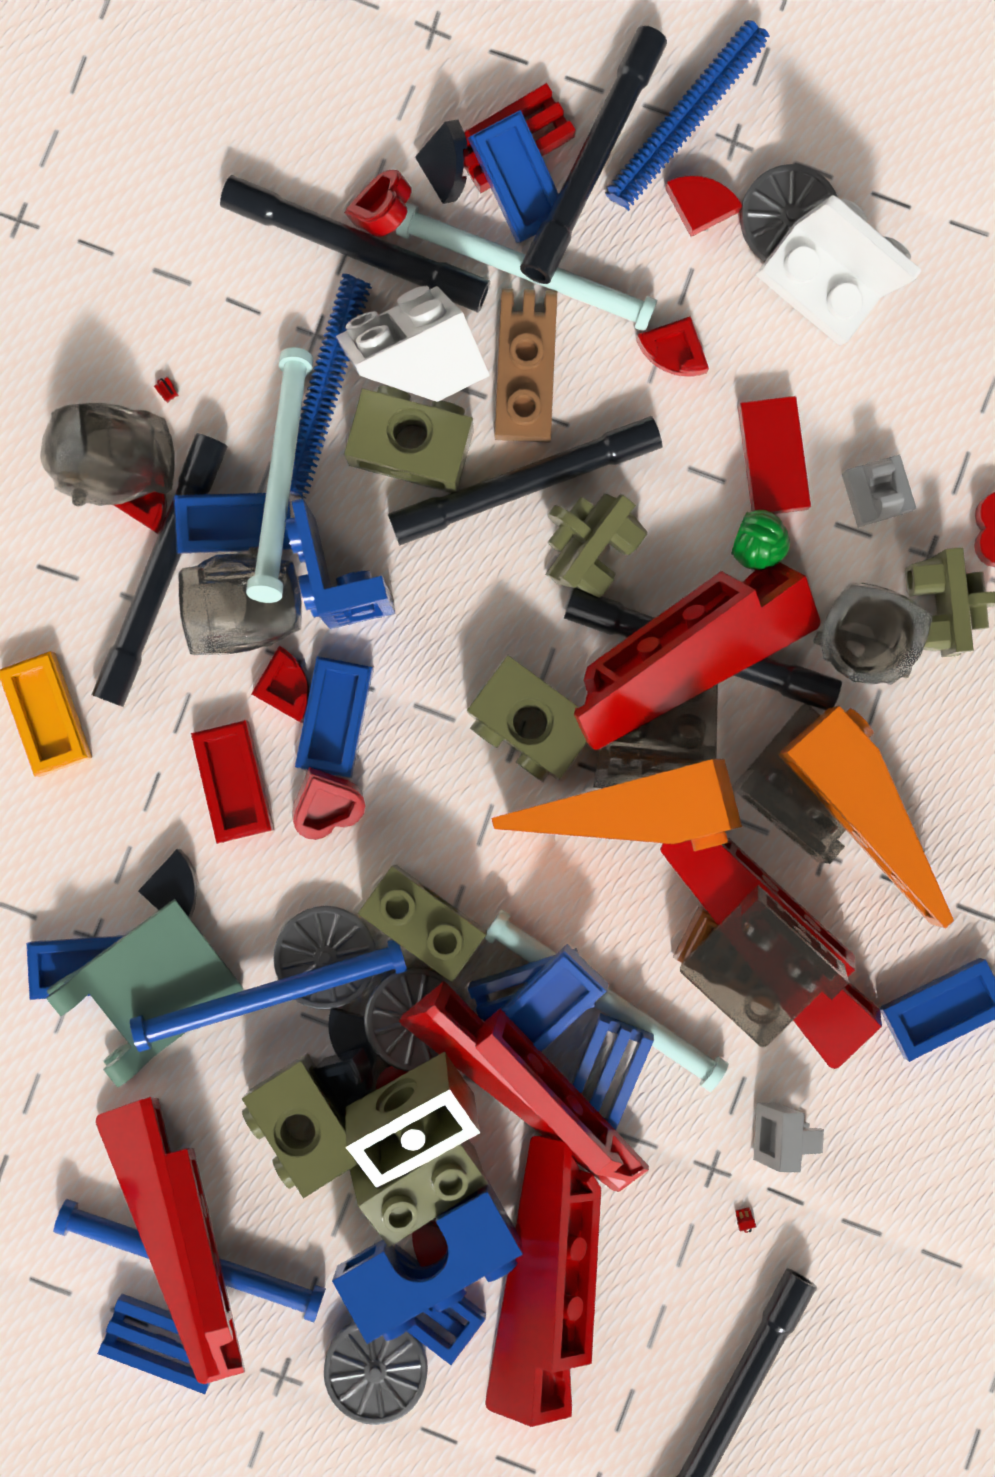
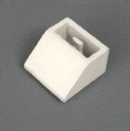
(416, 346)

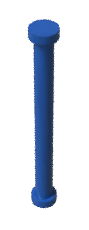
(266, 995)
(235, 1275)

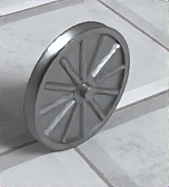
(777, 202)
(320, 939)
(386, 1006)
(375, 1379)

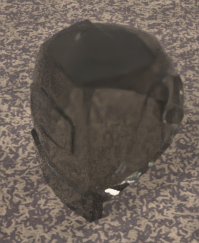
(107, 453)
(220, 614)
(873, 634)

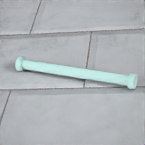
(510, 261)
(265, 585)
(613, 1005)

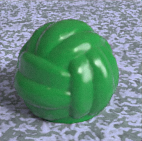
(761, 540)

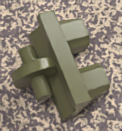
(585, 534)
(955, 604)

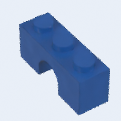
(388, 1292)

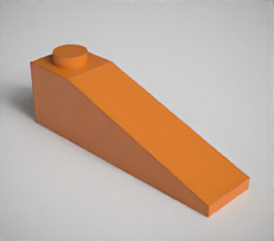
(857, 789)
(659, 808)

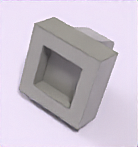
(878, 490)
(784, 1137)

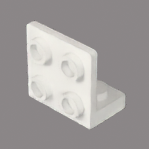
(836, 267)

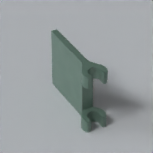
(147, 973)

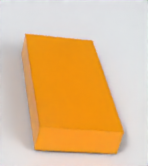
(44, 714)

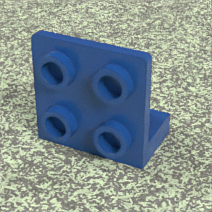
(356, 595)

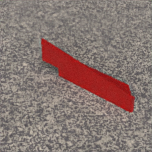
(693, 648)
(721, 881)
(524, 1081)
(176, 1232)
(550, 1292)

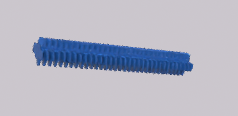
(687, 114)
(325, 381)

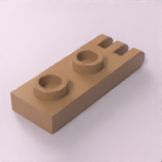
(525, 369)

